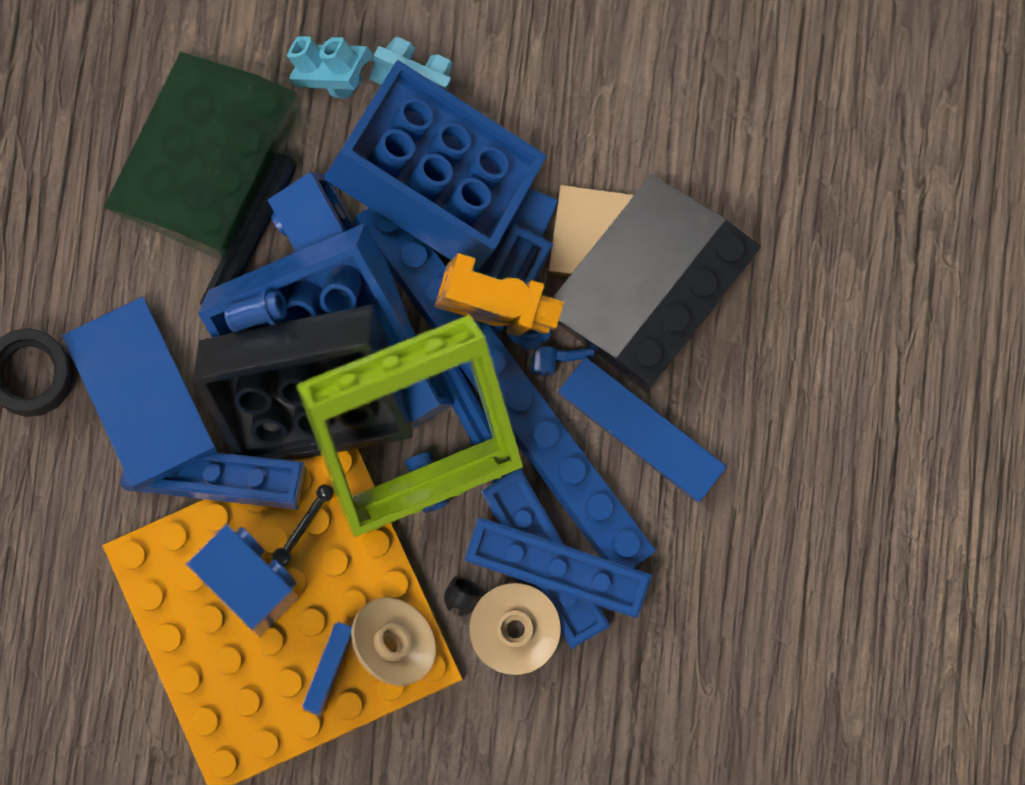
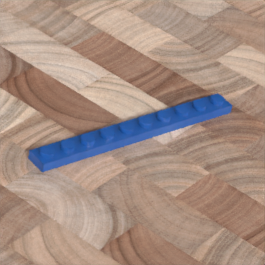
(533, 422)

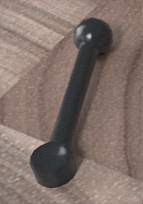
(324, 494)

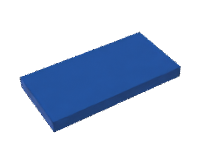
(139, 394)

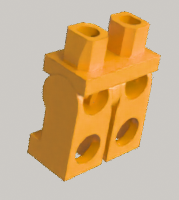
(496, 301)

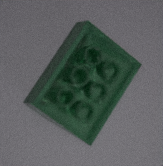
(203, 153)

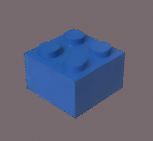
(242, 580)

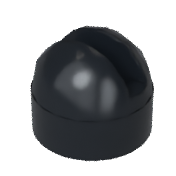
(462, 595)

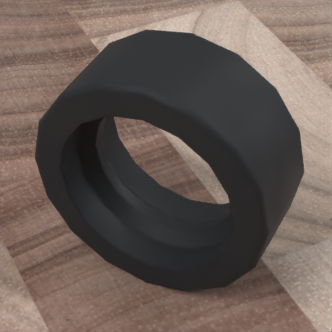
(62, 366)

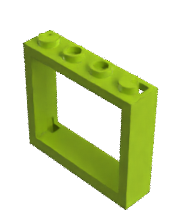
(394, 370)

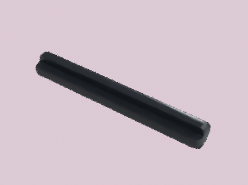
(253, 222)

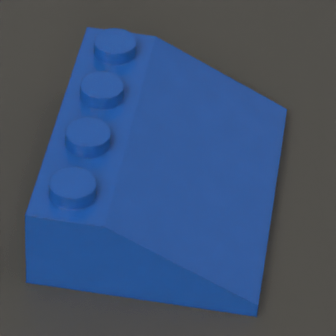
(435, 166)
(317, 281)

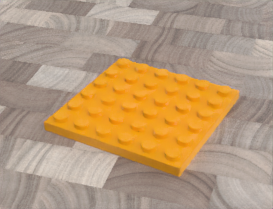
(244, 691)

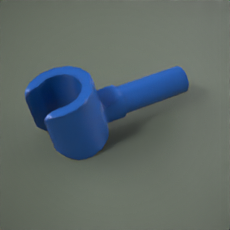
(545, 358)

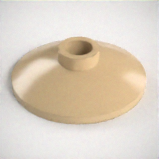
(490, 626)
(403, 631)

